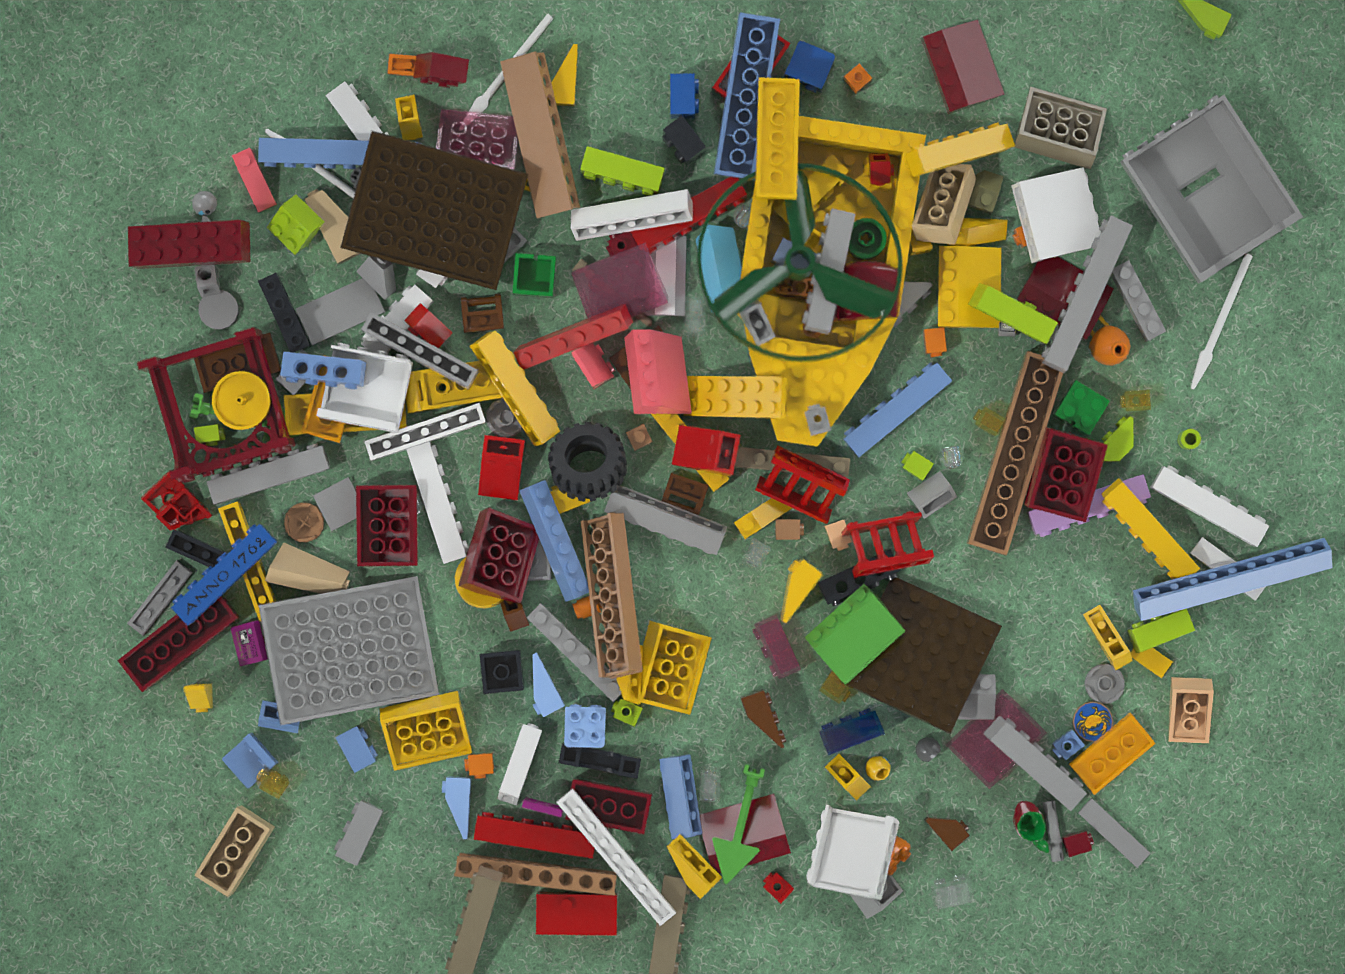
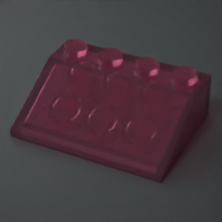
(479, 136)
(621, 280)
(980, 753)

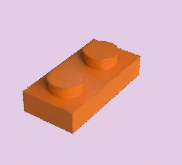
(401, 65)

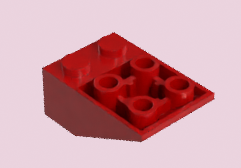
(706, 450)
(501, 467)

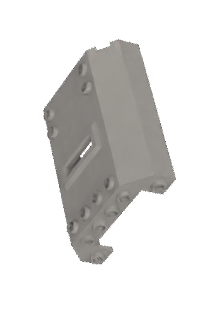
(1227, 213)

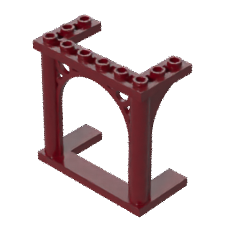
(185, 465)

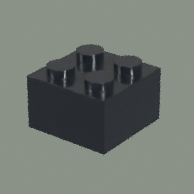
(683, 140)
(501, 671)

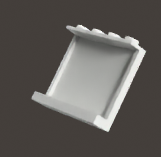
(1056, 214)
(380, 399)
(852, 852)

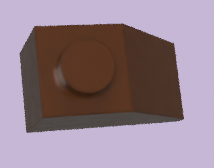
(514, 615)
(949, 830)

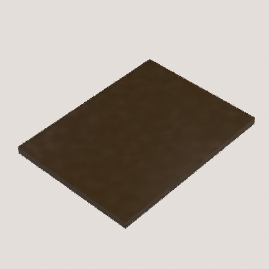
(434, 210)

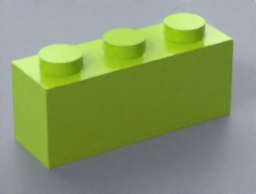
(1160, 630)

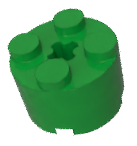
(875, 232)

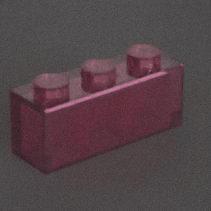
(776, 647)

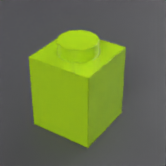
(916, 465)

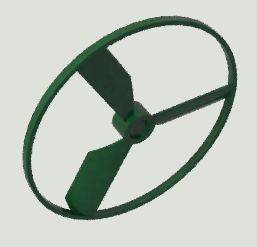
(835, 285)

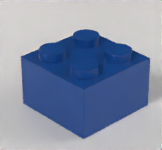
(682, 95)

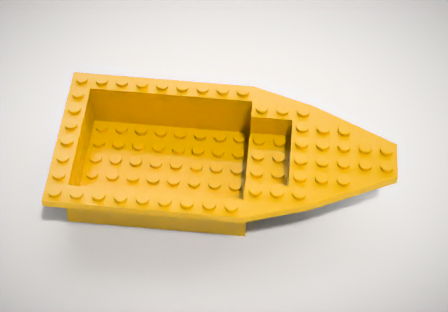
(835, 379)

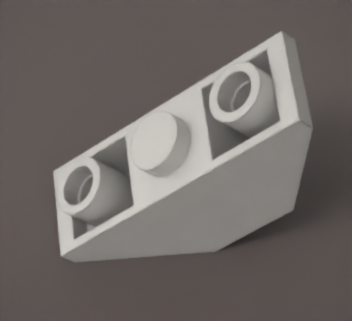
(911, 293)

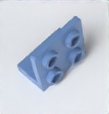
(248, 759)

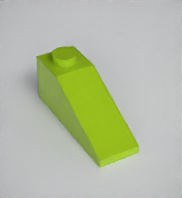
(1207, 17)

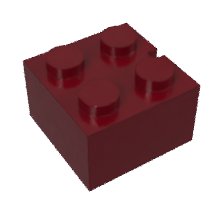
(441, 69)

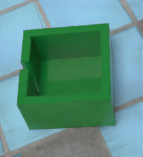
(533, 276)
(1082, 407)

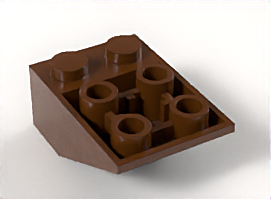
(759, 712)

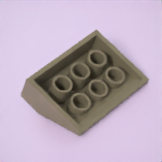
(1060, 129)

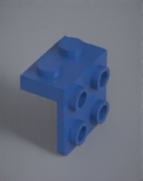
(810, 66)

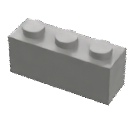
(358, 832)

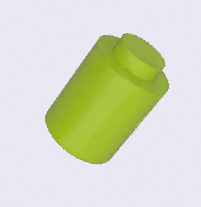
(1189, 439)

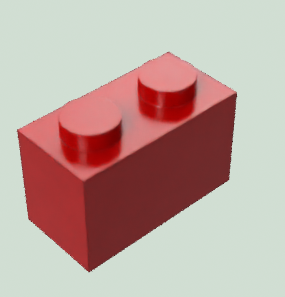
(426, 325)

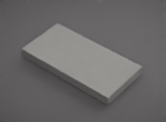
(339, 310)

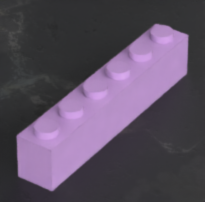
(1044, 522)

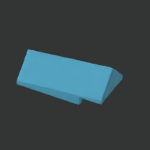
(720, 259)

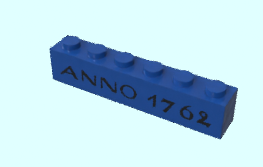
(224, 574)

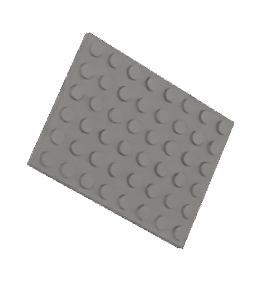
(348, 650)

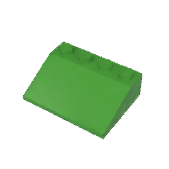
(854, 633)

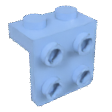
(585, 726)

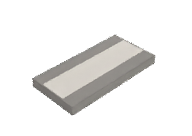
(671, 266)

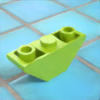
(1120, 440)

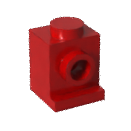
(781, 894)

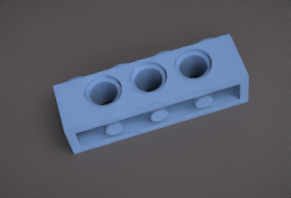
(293, 361)

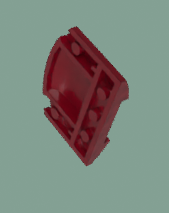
(875, 273)

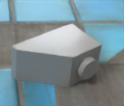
(379, 275)
(757, 323)

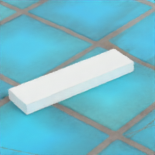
(1213, 558)

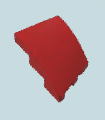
(180, 509)

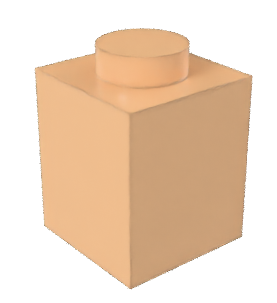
(835, 537)

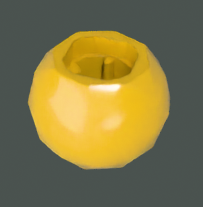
(877, 768)

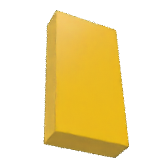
(1152, 661)

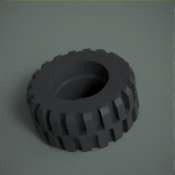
(588, 484)

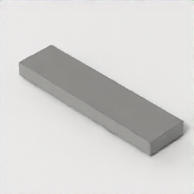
(160, 598)
(1114, 833)

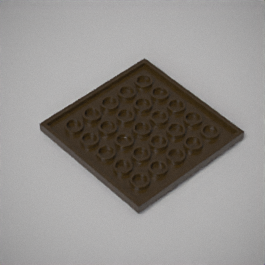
(935, 659)

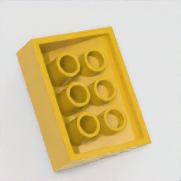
(959, 275)
(799, 583)
(671, 666)
(425, 730)

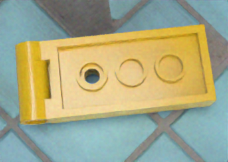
(424, 391)

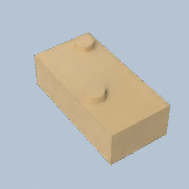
(944, 204)
(234, 851)

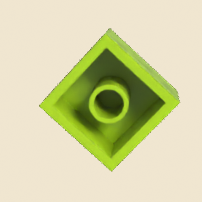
(295, 224)

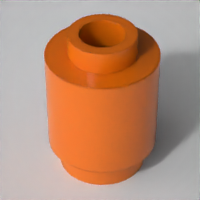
(583, 608)

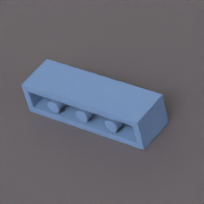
(680, 796)

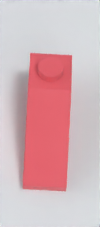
(254, 179)

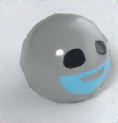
(204, 203)

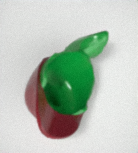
(1030, 824)

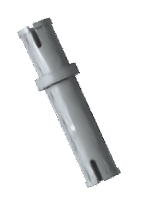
(1052, 825)

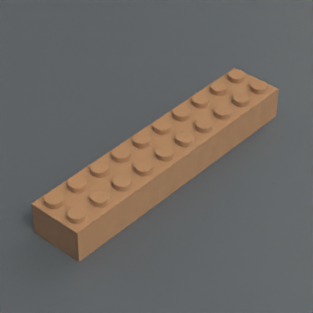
(1015, 455)

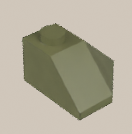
(985, 191)

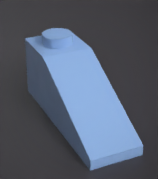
(545, 693)
(457, 795)

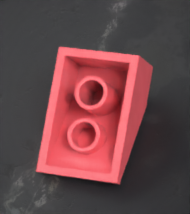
(593, 365)

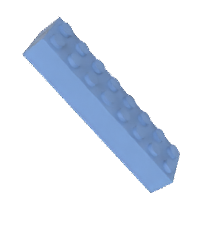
(750, 59)

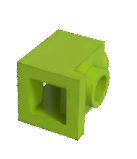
(209, 434)
(634, 709)

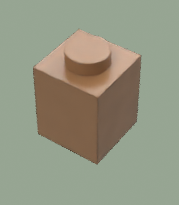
(639, 437)
(788, 529)

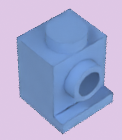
(1069, 737)

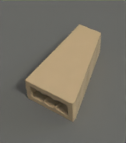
(334, 223)
(306, 572)

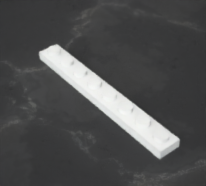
(616, 857)

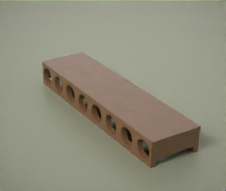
(539, 135)
(615, 596)
(540, 874)

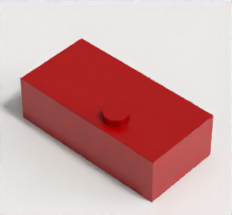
(576, 913)

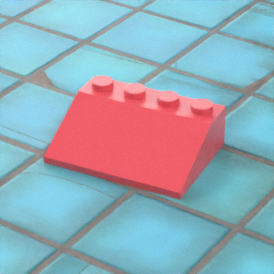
(657, 373)

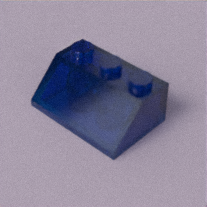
(851, 731)

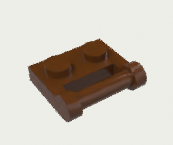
(482, 320)
(686, 489)

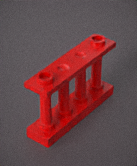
(806, 469)
(882, 562)

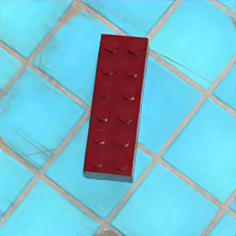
(189, 244)
(175, 643)

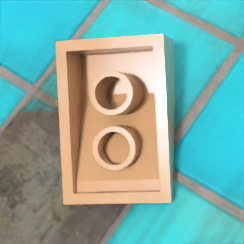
(1190, 710)

